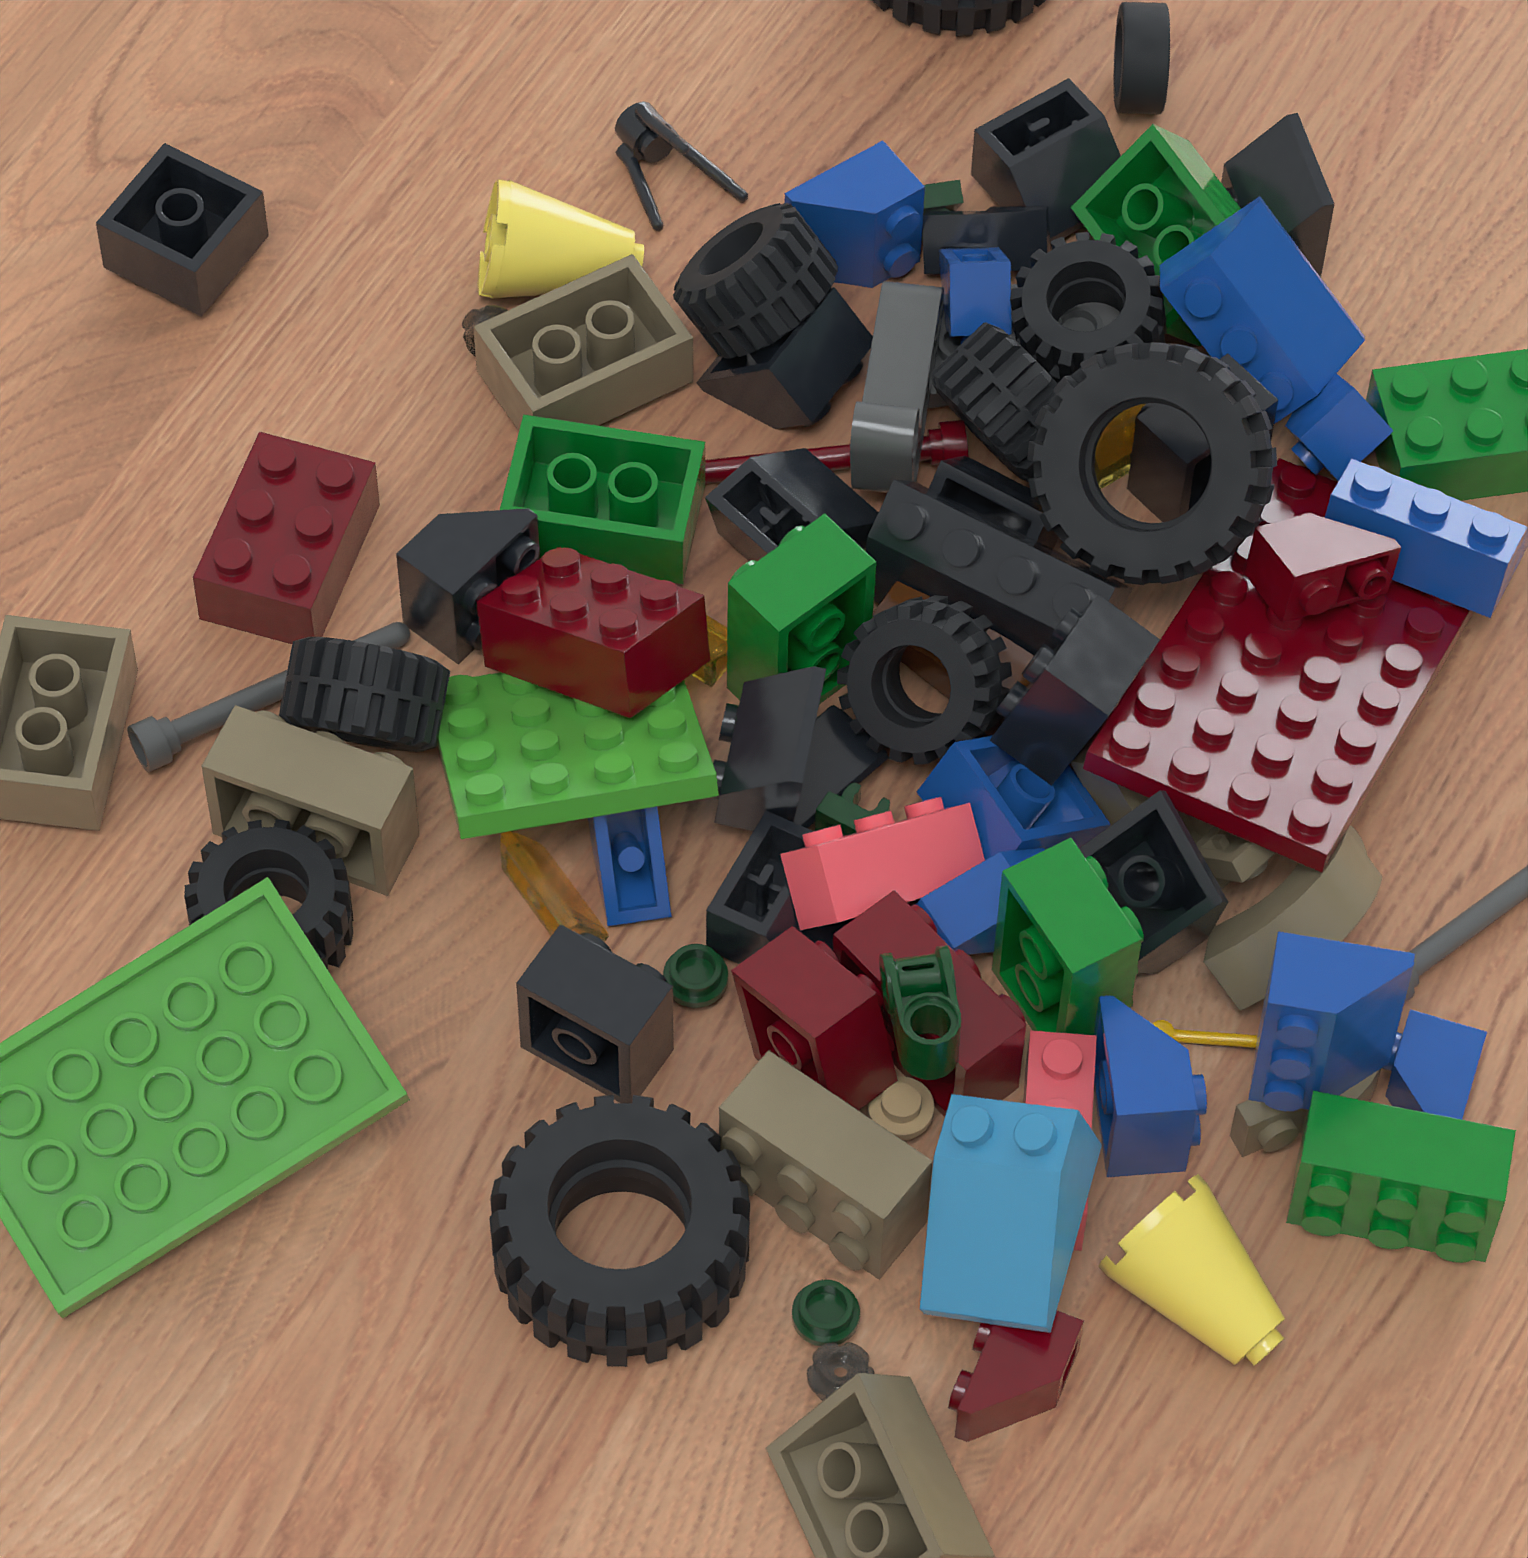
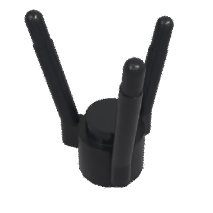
(651, 139)

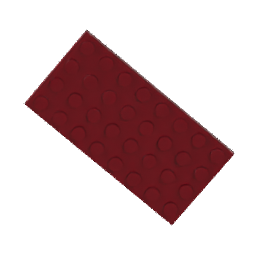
(1272, 719)

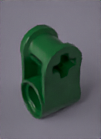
(923, 1000)

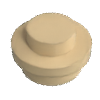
(903, 1108)

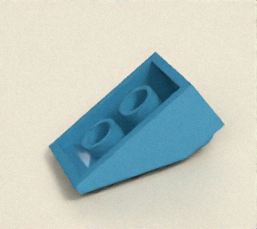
(1005, 1210)

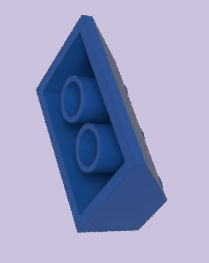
(1263, 304)
(1444, 542)
(1326, 1018)

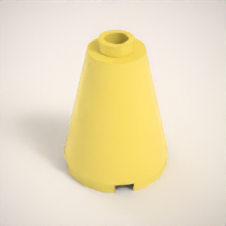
(544, 243)
(1199, 1276)

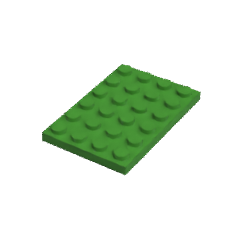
(178, 1095)

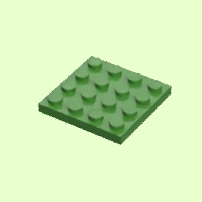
(544, 758)

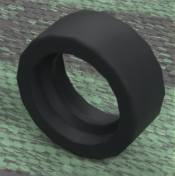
(1141, 58)

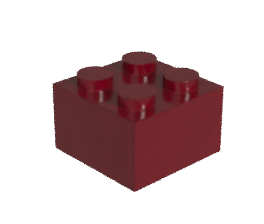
(816, 1017)

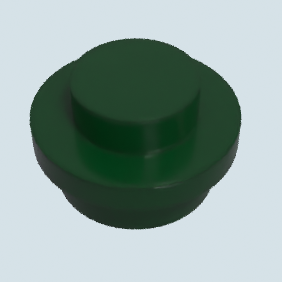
(696, 975)
(825, 1312)

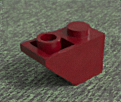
(1318, 565)
(1015, 1375)

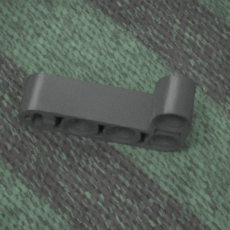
(897, 388)

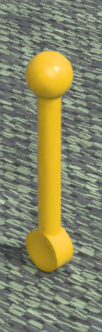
(1206, 1037)

